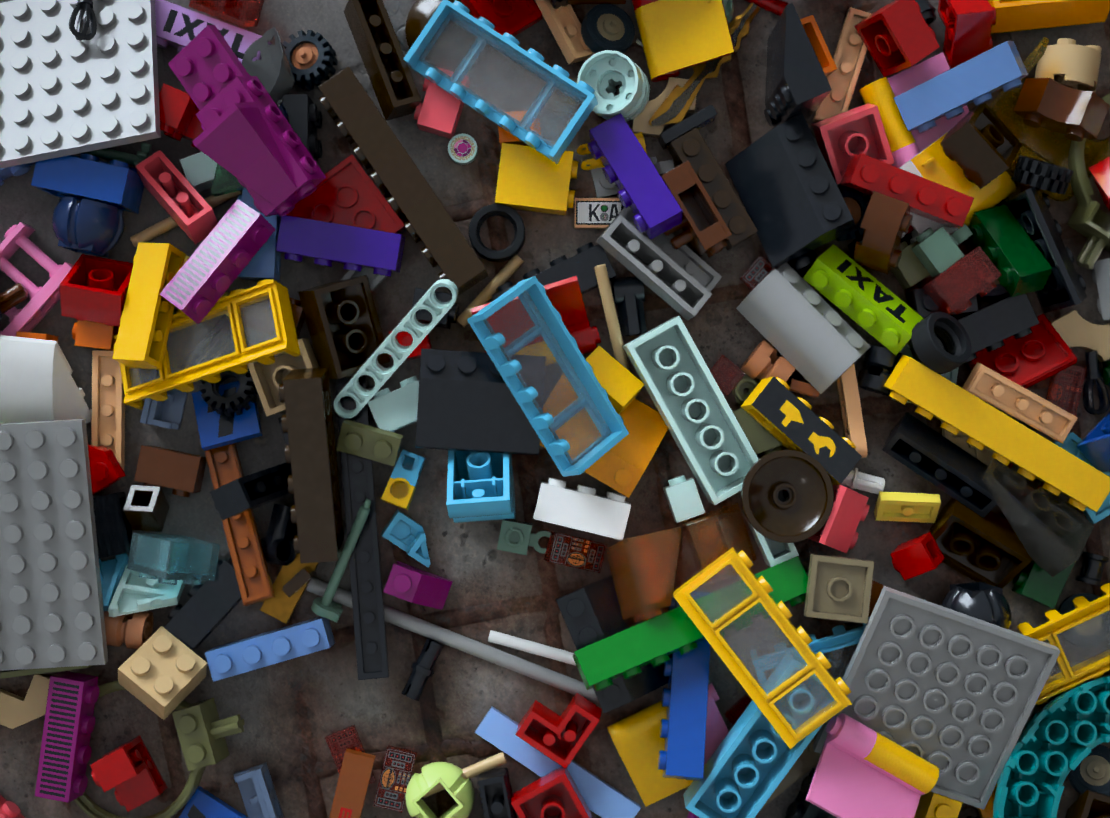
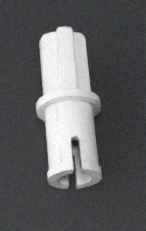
(864, 482)

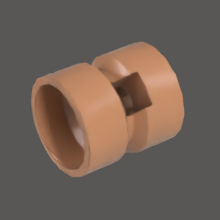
(766, 363)
(129, 629)

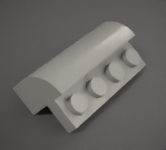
(672, 274)
(803, 327)

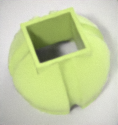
(451, 779)

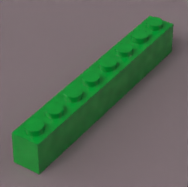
(670, 633)

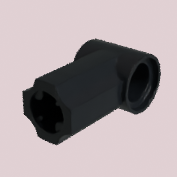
(629, 298)
(279, 543)

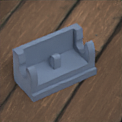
(165, 413)
(258, 792)

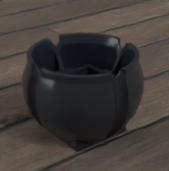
(979, 601)

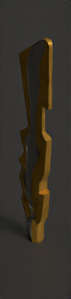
(680, 99)

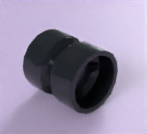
(877, 360)

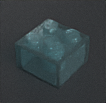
(173, 558)

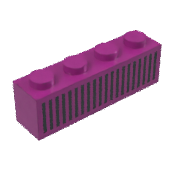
(218, 261)
(67, 736)

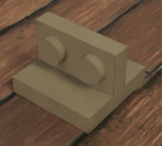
(839, 588)

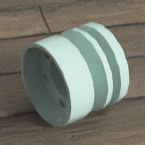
(609, 69)

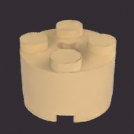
(1071, 64)

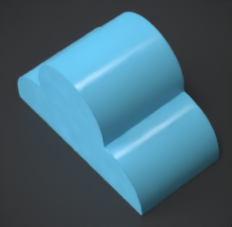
(480, 486)

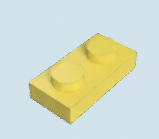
(907, 507)

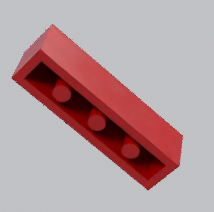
(924, 196)

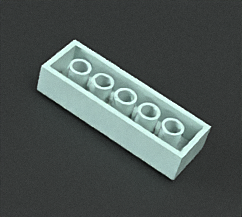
(693, 408)

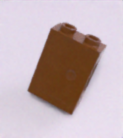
(700, 217)

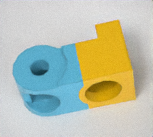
(403, 480)

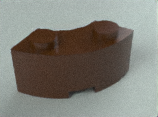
(1061, 109)
(883, 228)

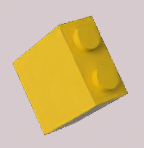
(535, 182)

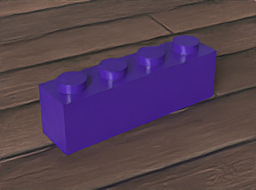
(635, 177)
(340, 244)

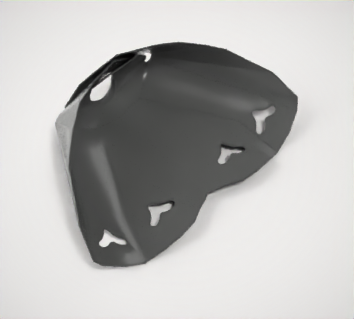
(273, 68)

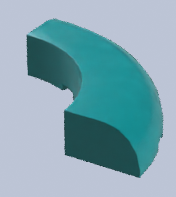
(1051, 748)

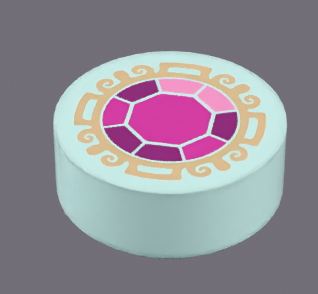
(462, 149)

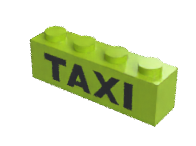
(863, 298)

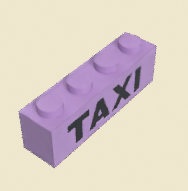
(179, 26)

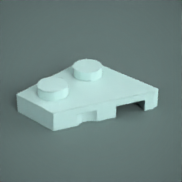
(142, 594)

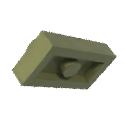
(369, 442)

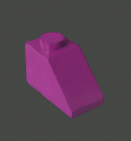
(417, 586)

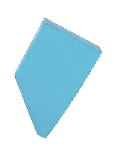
(408, 536)

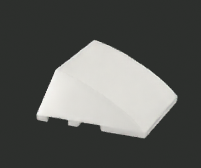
(37, 383)

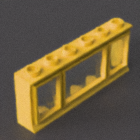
(236, 331)
(1080, 637)
(763, 646)

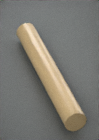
(490, 290)
(475, 770)

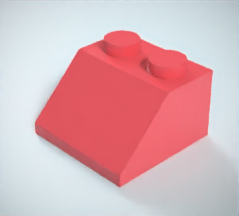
(847, 512)

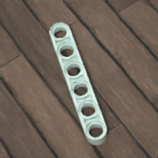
(397, 351)

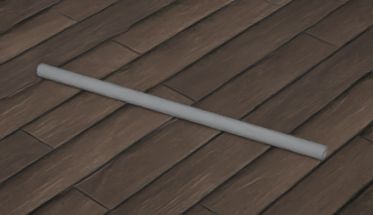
(466, 645)

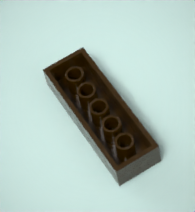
(312, 464)

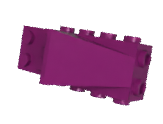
(244, 126)

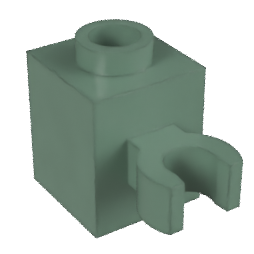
(938, 249)
(517, 536)

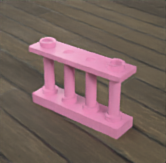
(41, 298)

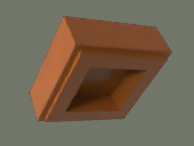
(802, 387)

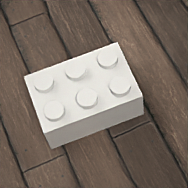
(582, 509)

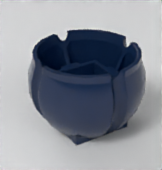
(87, 226)

